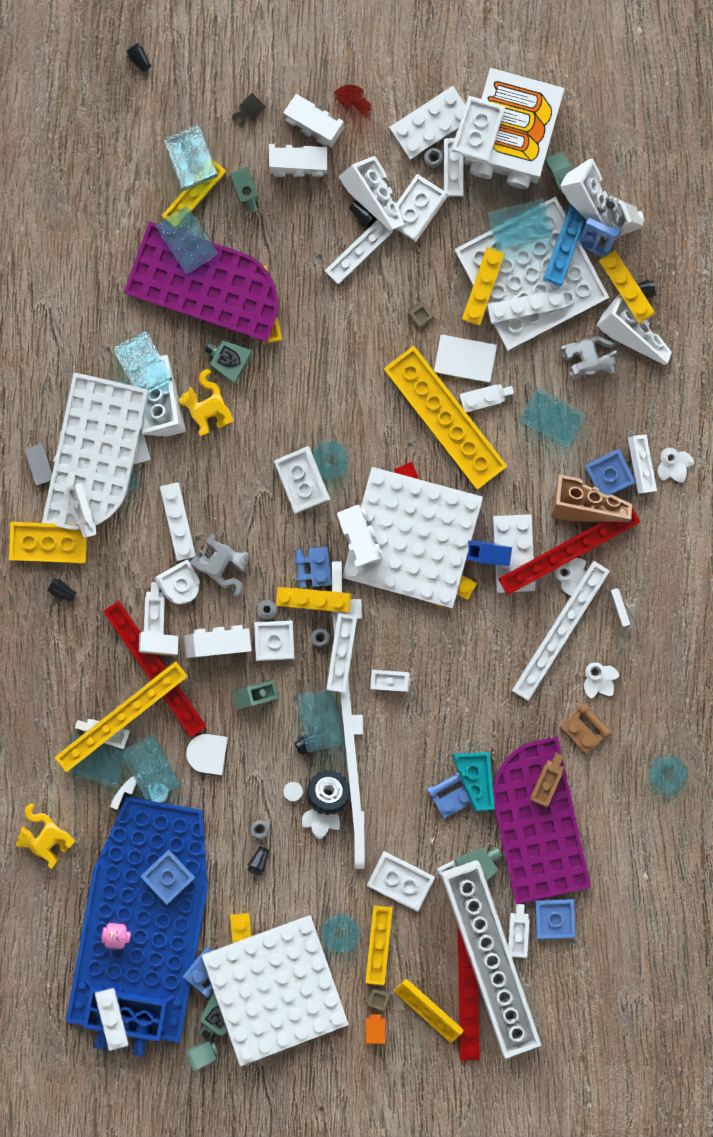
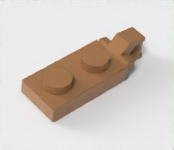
(547, 781)

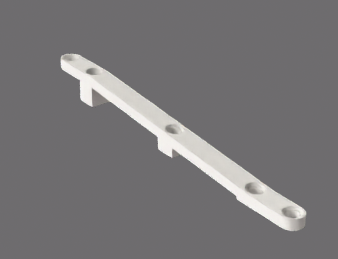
(352, 725)

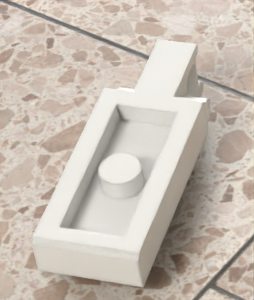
(484, 397)
(80, 510)
(154, 610)
(118, 740)
(518, 932)

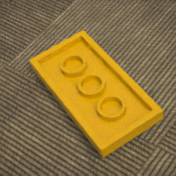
(46, 543)

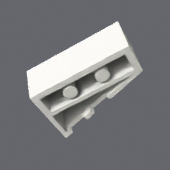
(297, 161)
(359, 535)
(217, 642)

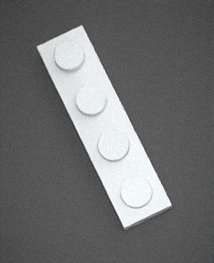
(358, 252)
(526, 306)
(177, 521)
(341, 652)

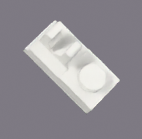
(390, 680)

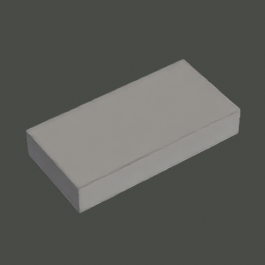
(39, 464)

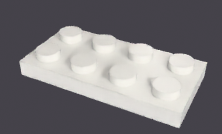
(429, 123)
(516, 533)

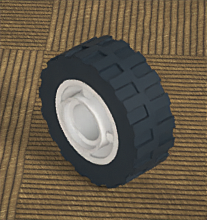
(325, 803)

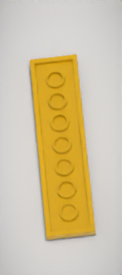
(445, 417)

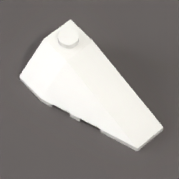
(368, 186)
(586, 195)
(625, 215)
(623, 327)
(163, 411)

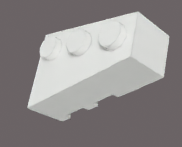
(313, 121)

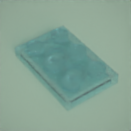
(191, 157)
(520, 224)
(186, 239)
(142, 362)
(552, 417)
(319, 720)
(101, 765)
(150, 768)

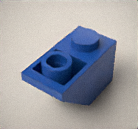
(489, 552)

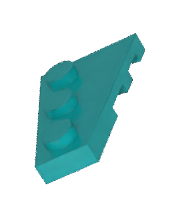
(476, 778)

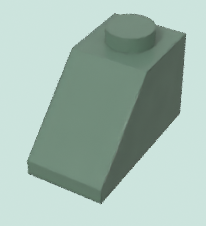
(558, 168)
(255, 694)
(202, 1054)

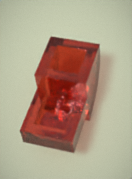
(351, 95)

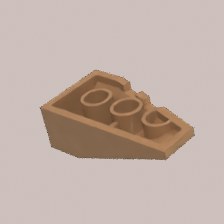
(581, 503)

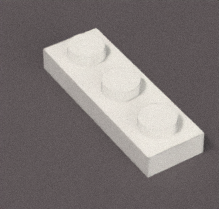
(452, 170)
(642, 464)
(111, 1019)

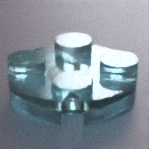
(333, 449)
(678, 772)
(340, 921)

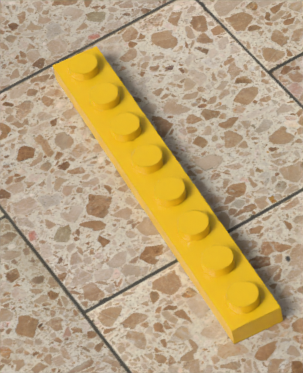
(121, 716)

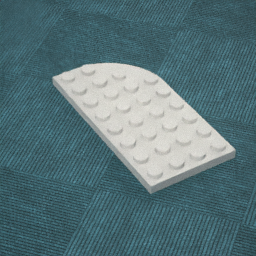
(96, 448)

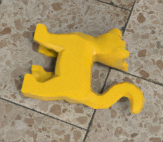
(206, 409)
(46, 839)

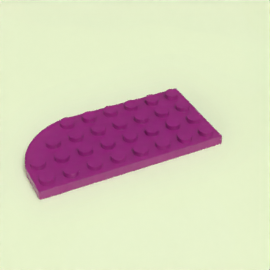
(224, 291)
(537, 840)

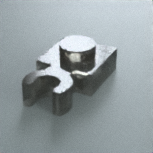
(250, 107)

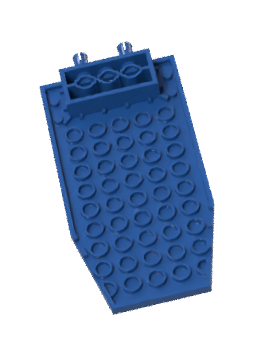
(161, 935)

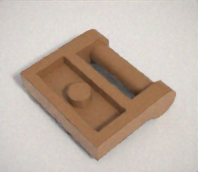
(581, 733)

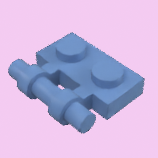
(319, 566)

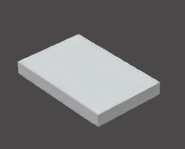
(478, 129)
(419, 206)
(465, 358)
(301, 480)
(400, 881)

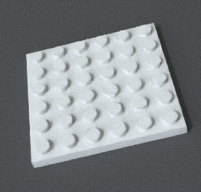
(523, 275)
(420, 535)
(274, 990)

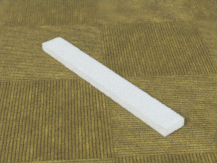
(560, 630)

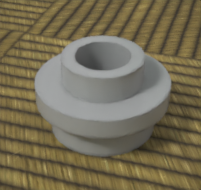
(433, 151)
(267, 603)
(314, 638)
(264, 834)

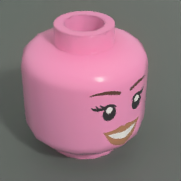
(115, 936)

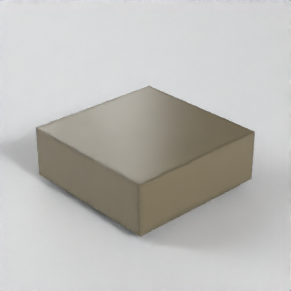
(421, 315)
(378, 999)

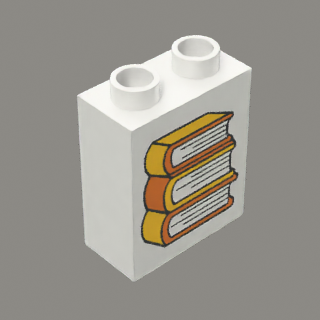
(524, 128)

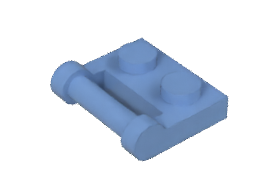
(592, 234)
(453, 801)
(197, 975)

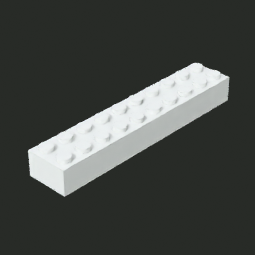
(490, 959)

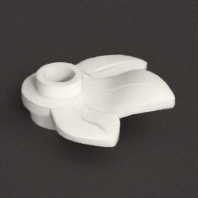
(676, 467)
(574, 574)
(602, 681)
(320, 822)

